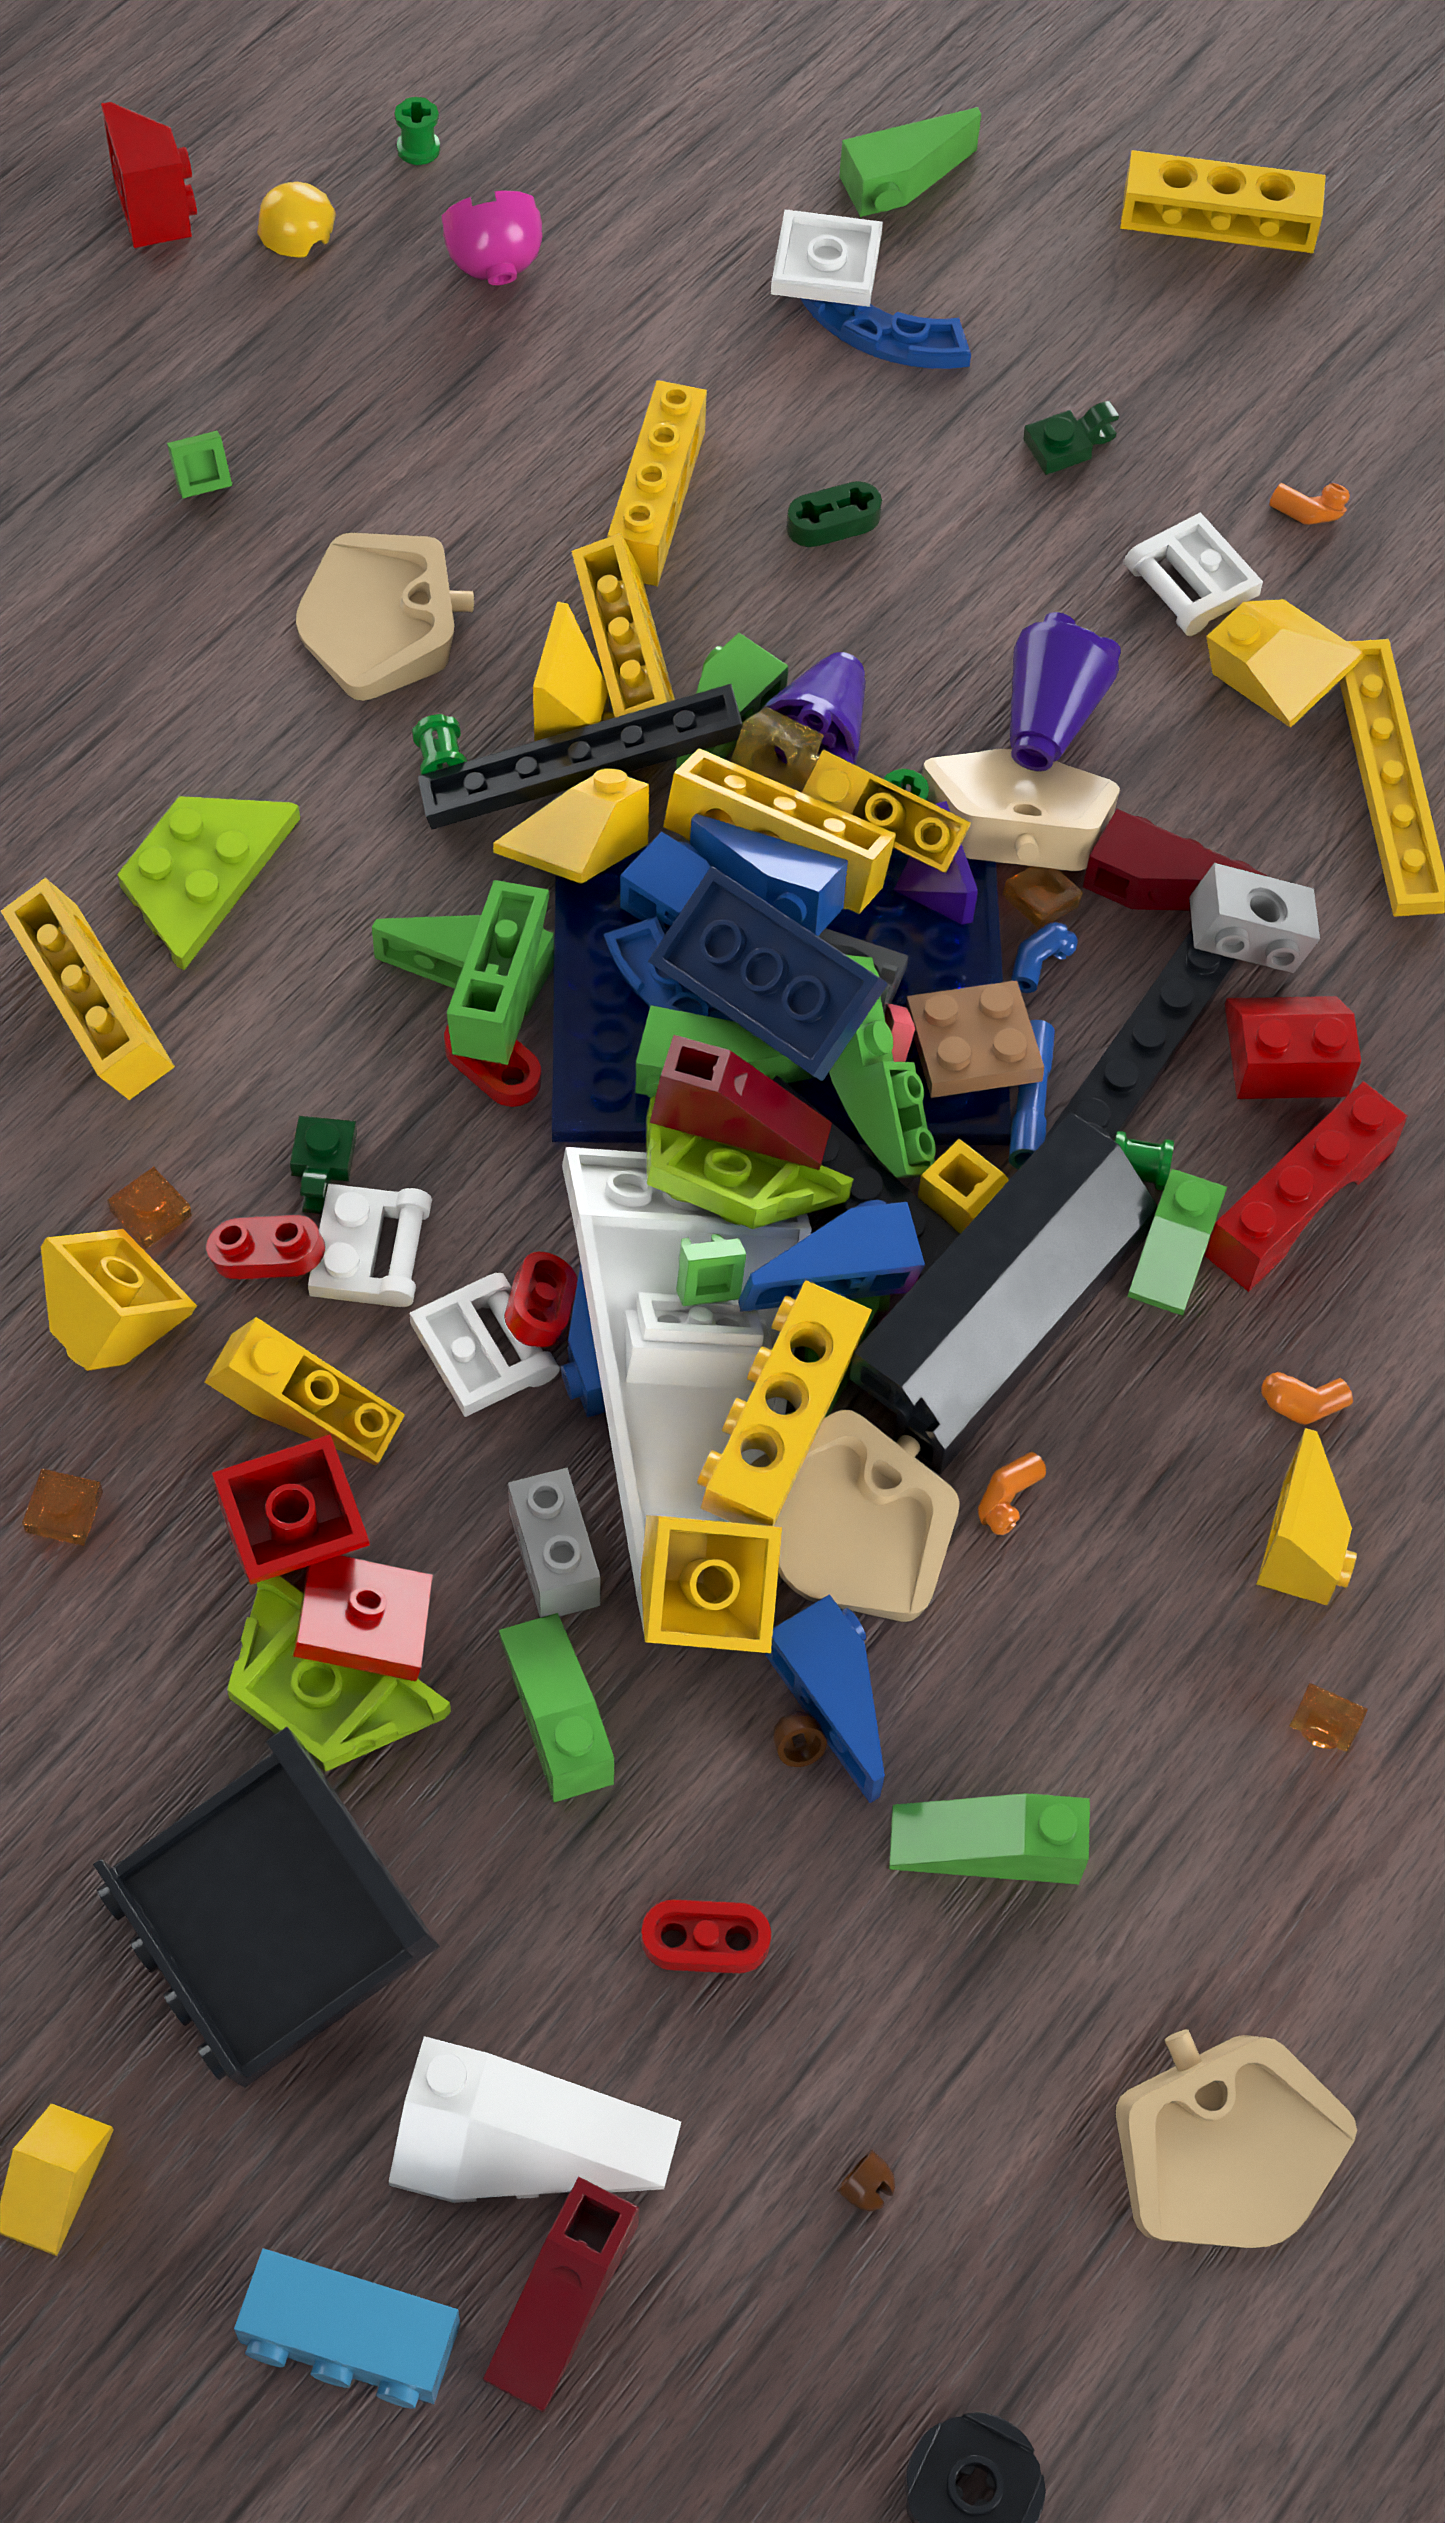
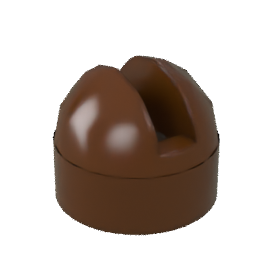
(803, 1752)
(864, 2179)

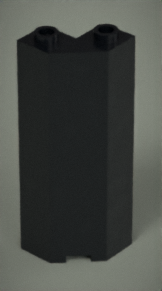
(1006, 1290)

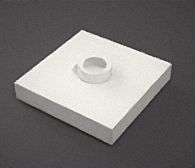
(826, 258)

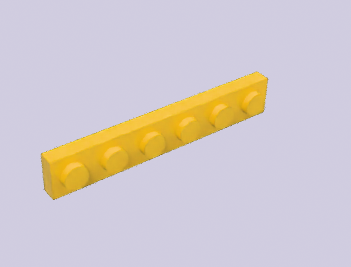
(1393, 783)

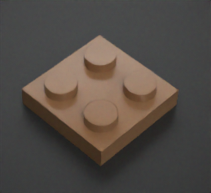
(975, 1039)

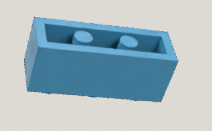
(346, 2329)

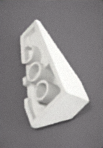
(509, 2130)

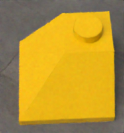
(1279, 657)
(568, 681)
(583, 828)
(108, 1297)
(1309, 1530)
(709, 1583)

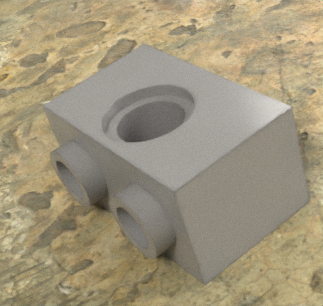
(1254, 918)
(554, 1543)

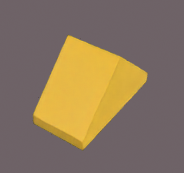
(50, 2177)

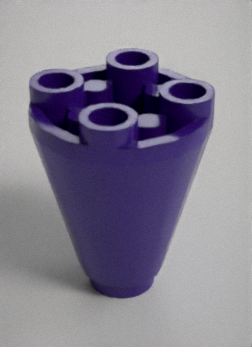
(1056, 687)
(828, 701)

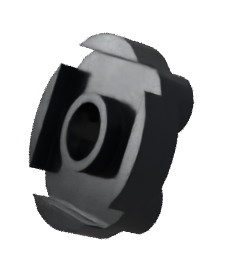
(959, 2447)

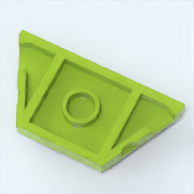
(201, 865)
(735, 1181)
(327, 1706)

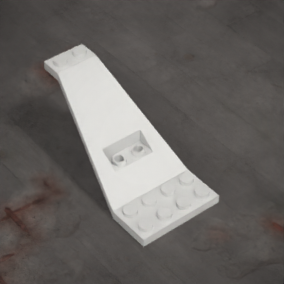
(663, 1364)

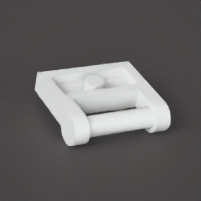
(1204, 562)
(352, 1234)
(467, 1352)

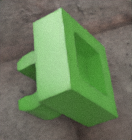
(199, 464)
(710, 1270)

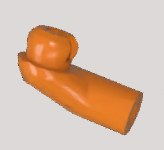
(1311, 509)
(1302, 1402)
(1003, 1486)

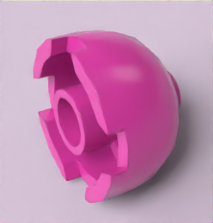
(494, 237)

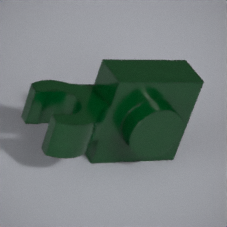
(1065, 441)
(321, 1154)

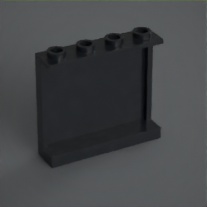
(237, 1889)

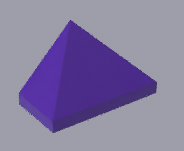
(946, 893)

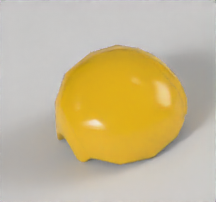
(295, 218)

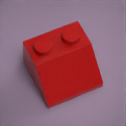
(149, 176)
(1292, 1047)
(289, 1509)

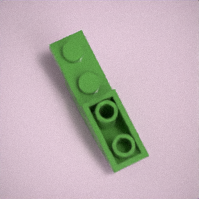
(884, 1095)

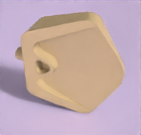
(380, 612)
(1020, 812)
(865, 1521)
(1230, 2144)

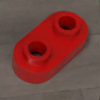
(491, 1075)
(258, 1247)
(541, 1299)
(706, 1929)

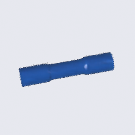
(1029, 1122)

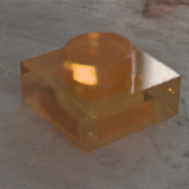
(1042, 894)
(149, 1207)
(62, 1507)
(1327, 1718)

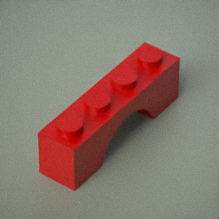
(1279, 1206)

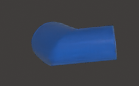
(1031, 953)

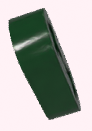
(834, 514)

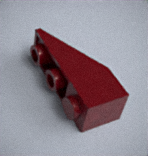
(1149, 865)
(733, 1103)
(562, 2293)

